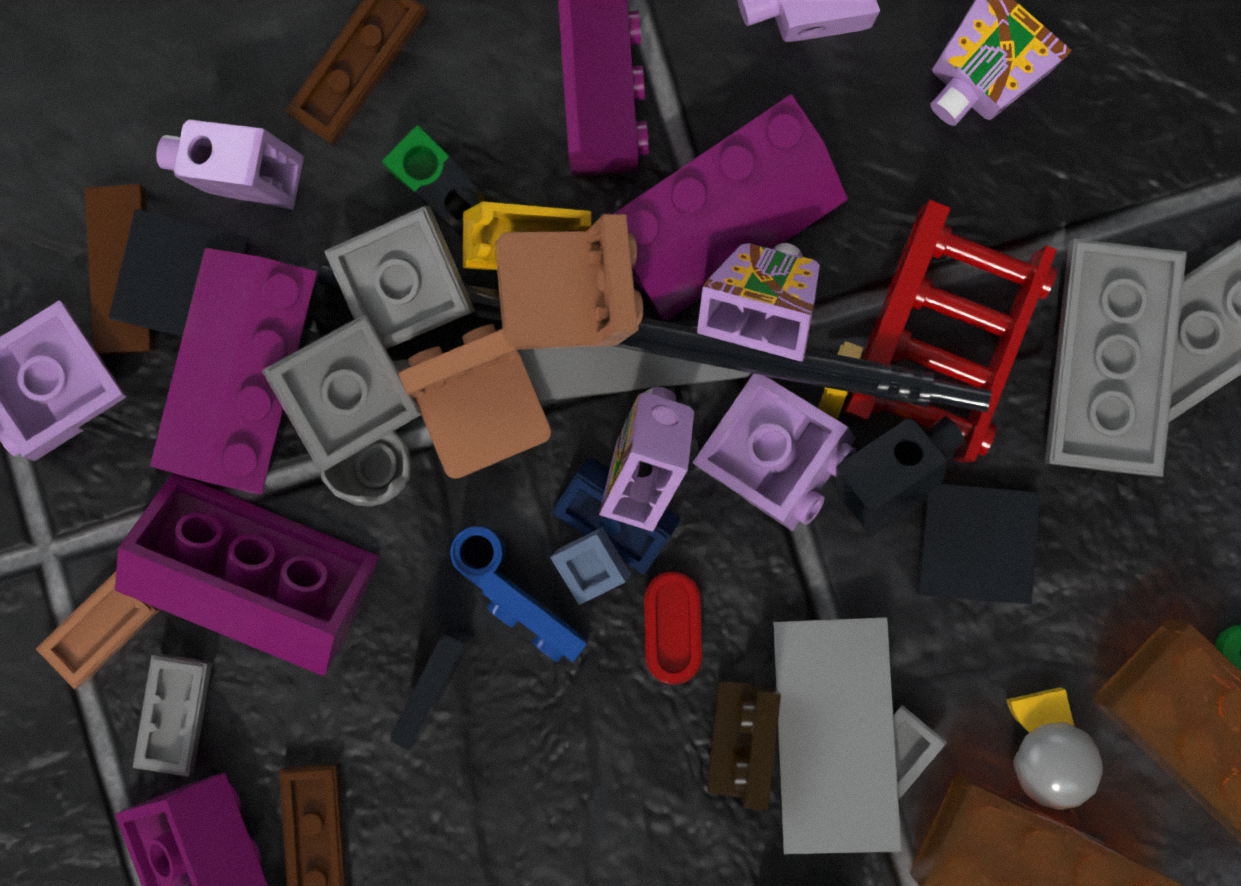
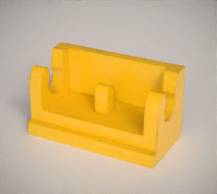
(489, 220)

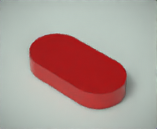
(672, 627)

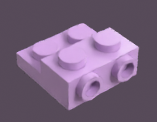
(50, 383)
(776, 451)

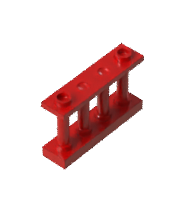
(913, 290)

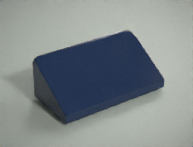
(581, 510)

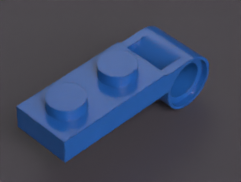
(512, 603)

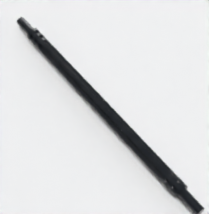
(816, 369)

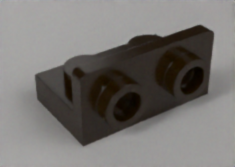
(744, 742)

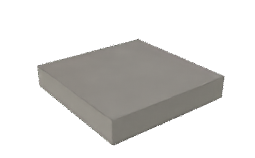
(401, 277)
(341, 392)

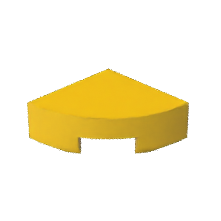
(833, 399)
(1041, 708)

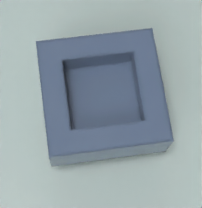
(590, 565)

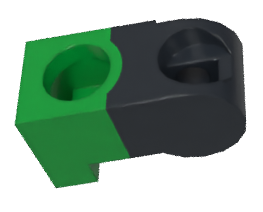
(433, 178)

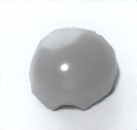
(372, 473)
(1058, 766)

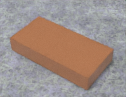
(94, 633)

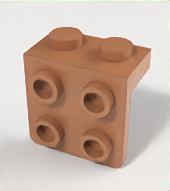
(569, 286)
(476, 402)

